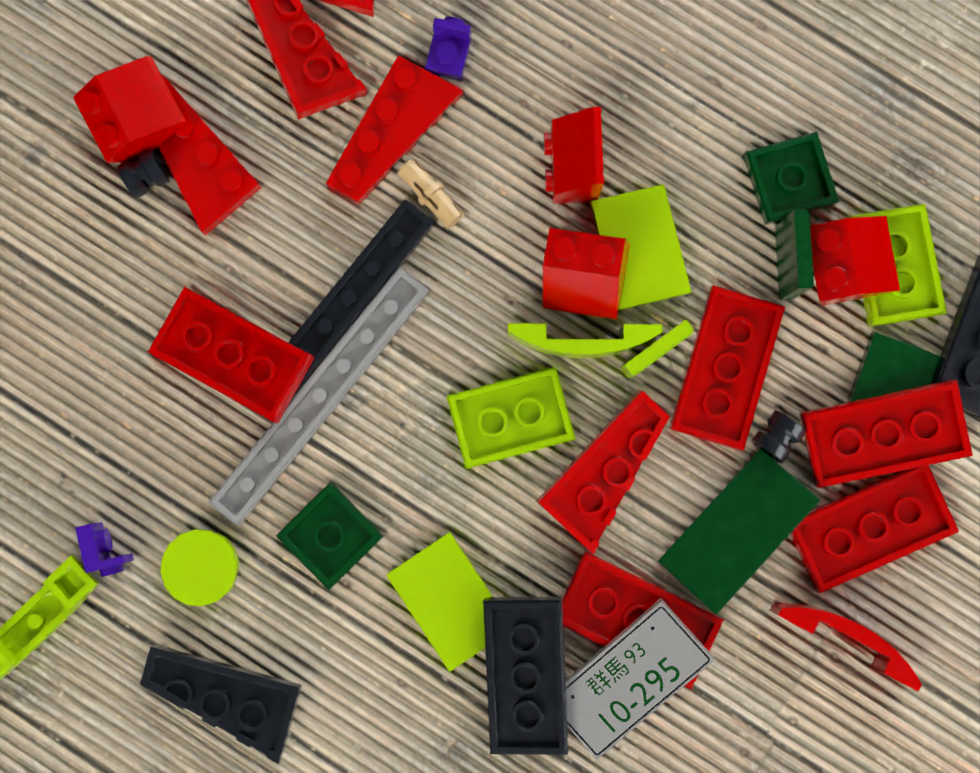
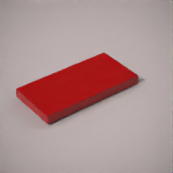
(231, 355)
(727, 368)
(886, 433)
(872, 527)
(608, 599)

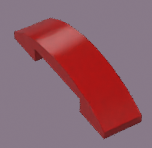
(887, 658)

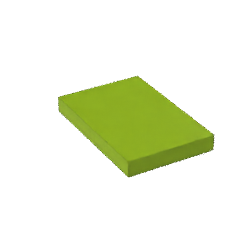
(655, 257)
(916, 270)
(510, 417)
(444, 599)

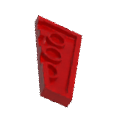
(303, 57)
(396, 119)
(205, 169)
(595, 482)

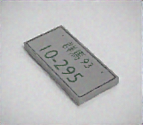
(632, 677)

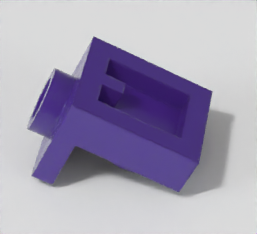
(449, 48)
(95, 546)

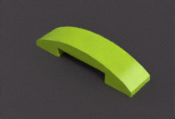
(630, 337)
(44, 613)

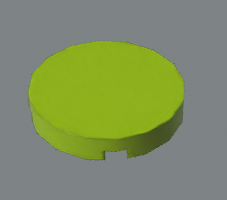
(199, 567)

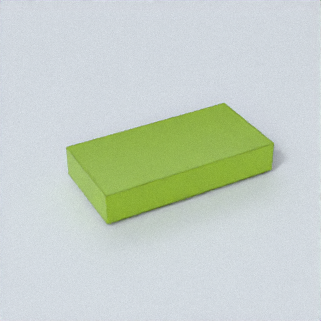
(657, 349)

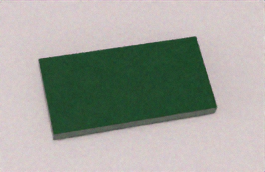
(738, 531)

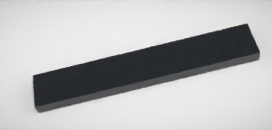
(361, 283)

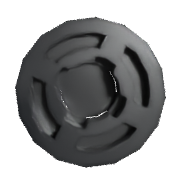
(143, 173)
(777, 438)

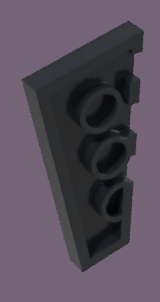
(237, 700)

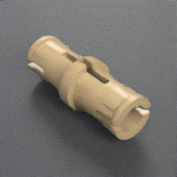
(430, 193)

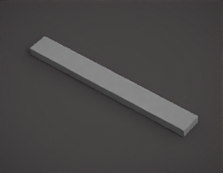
(319, 397)

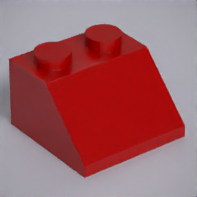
(129, 110)
(575, 157)
(853, 259)
(584, 273)

